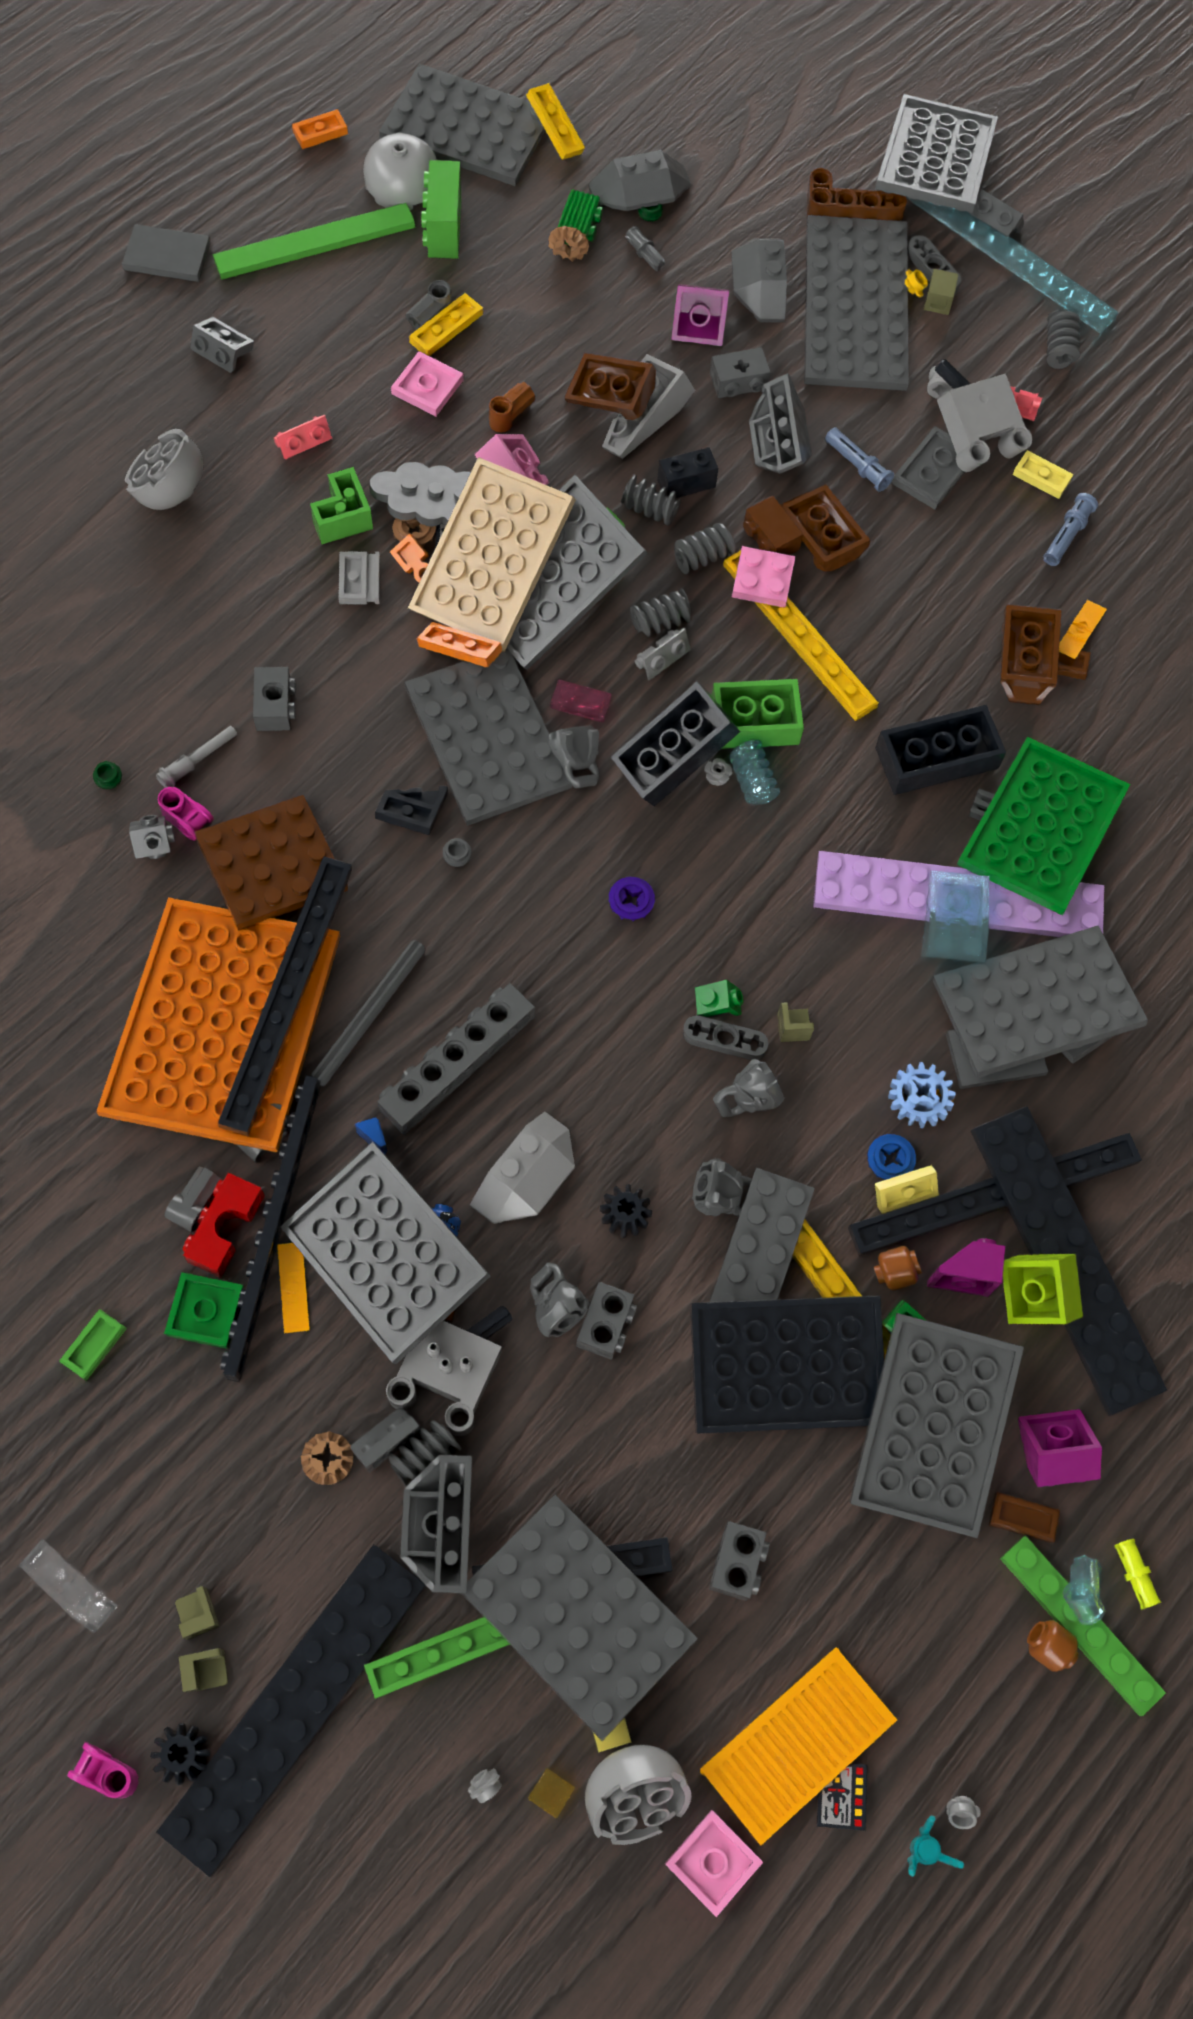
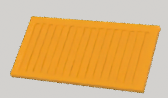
(798, 1745)

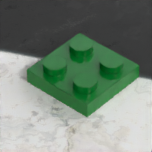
(203, 1310)

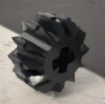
(629, 1201)
(179, 1767)

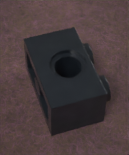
(688, 473)

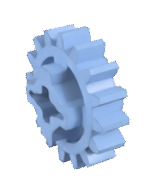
(916, 1083)

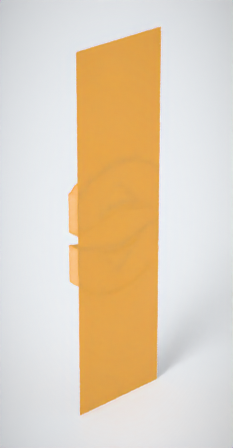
(1081, 629)
(293, 1288)

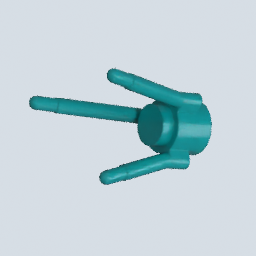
(927, 1850)

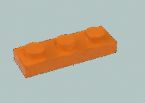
(459, 644)

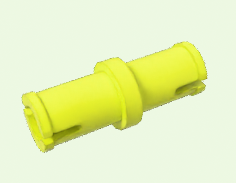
(1137, 1574)

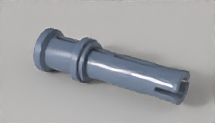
(867, 465)
(1075, 520)

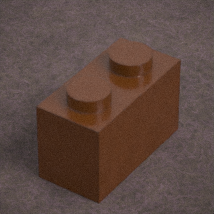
(772, 527)

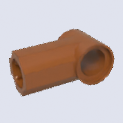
(507, 407)

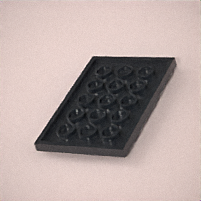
(785, 1363)

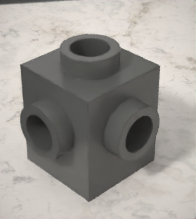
(151, 837)

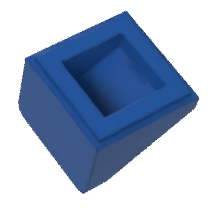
(371, 1132)

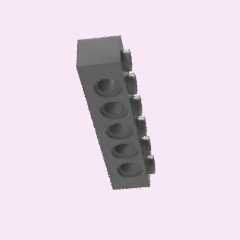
(407, 1114)

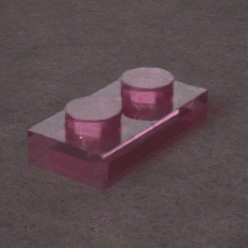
(581, 700)

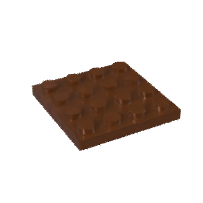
(265, 860)

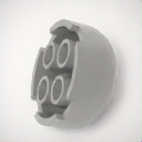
(396, 169)
(166, 472)
(632, 1779)

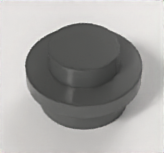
(456, 852)

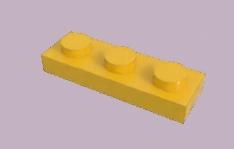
(555, 121)
(446, 325)

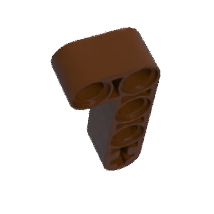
(851, 203)

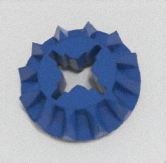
(887, 1144)

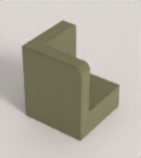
(941, 291)
(794, 1024)
(196, 1614)
(203, 1670)

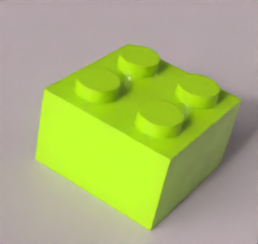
(1042, 1289)

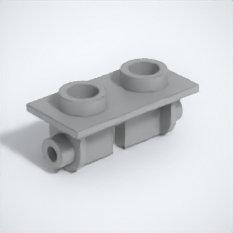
(668, 650)

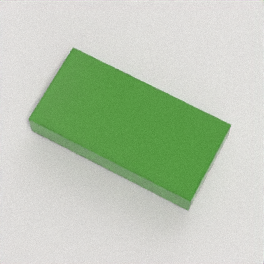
(92, 1344)

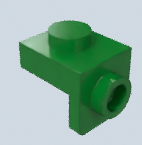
(718, 999)

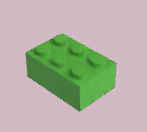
(443, 209)
(762, 711)

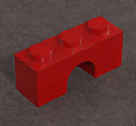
(232, 1199)

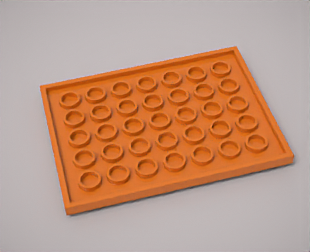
(196, 1022)

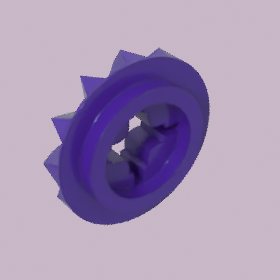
(634, 887)

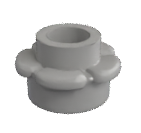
(718, 778)
(962, 1812)

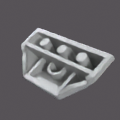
(527, 1172)

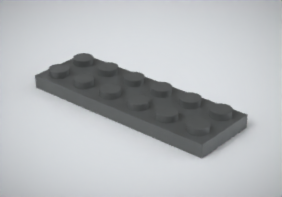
(763, 1239)

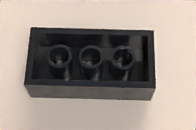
(675, 744)
(940, 749)

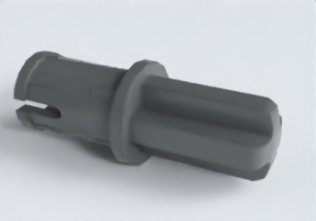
(644, 248)

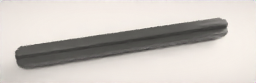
(368, 1012)

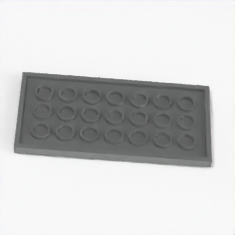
(856, 303)

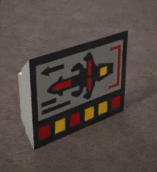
(844, 1800)

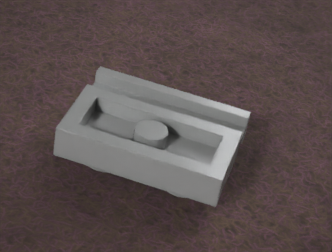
(359, 578)

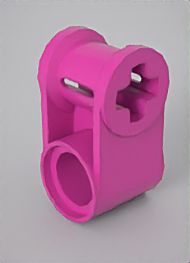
(187, 815)
(97, 1771)

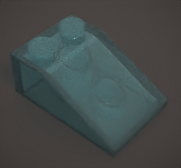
(956, 917)

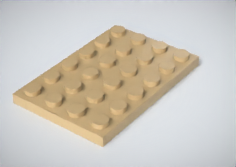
(492, 552)

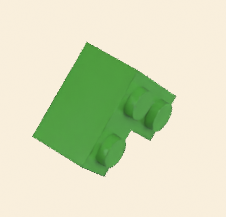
(346, 510)

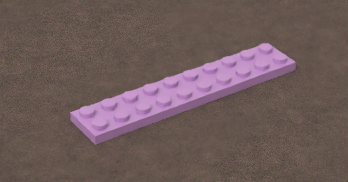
(902, 887)

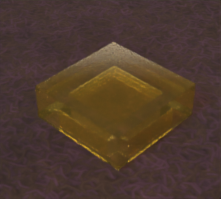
(551, 1793)

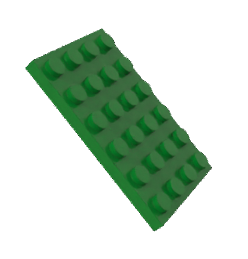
(1044, 825)

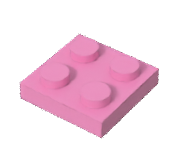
(427, 383)
(763, 576)
(713, 1863)

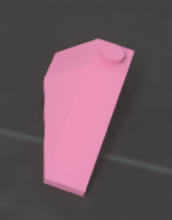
(513, 453)

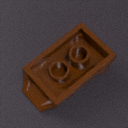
(612, 385)
(827, 528)
(1029, 653)

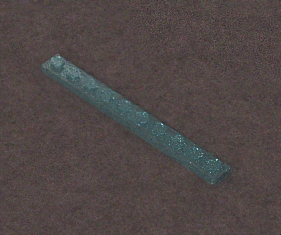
(1025, 265)

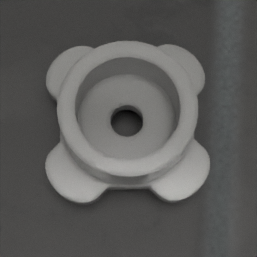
(484, 1785)

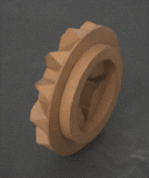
(573, 237)
(401, 530)
(337, 1469)

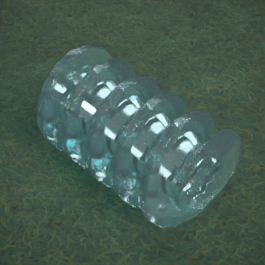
(754, 773)

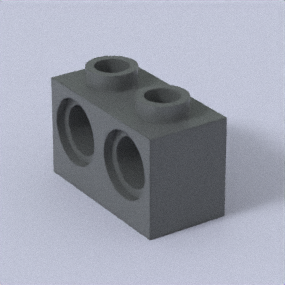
(600, 1319)
(730, 1559)

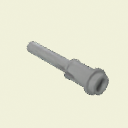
(185, 764)

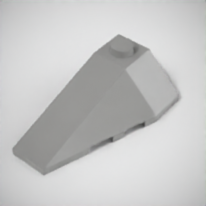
(668, 398)

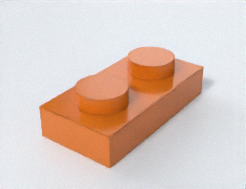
(319, 129)

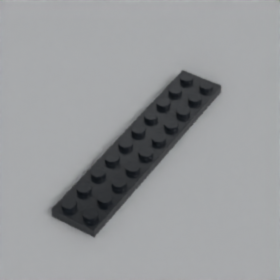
(1053, 1225)
(290, 1711)

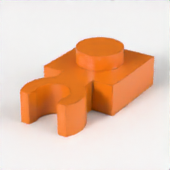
(411, 556)

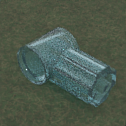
(1084, 1590)

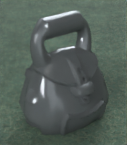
(577, 750)
(752, 1089)
(718, 1188)
(558, 1304)

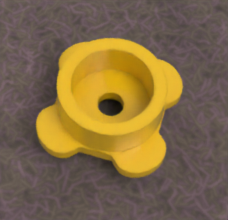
(916, 282)

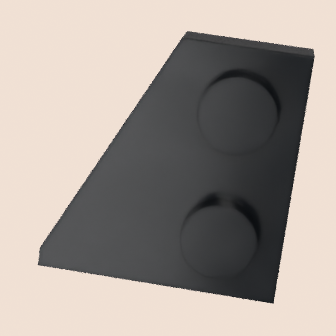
(412, 808)

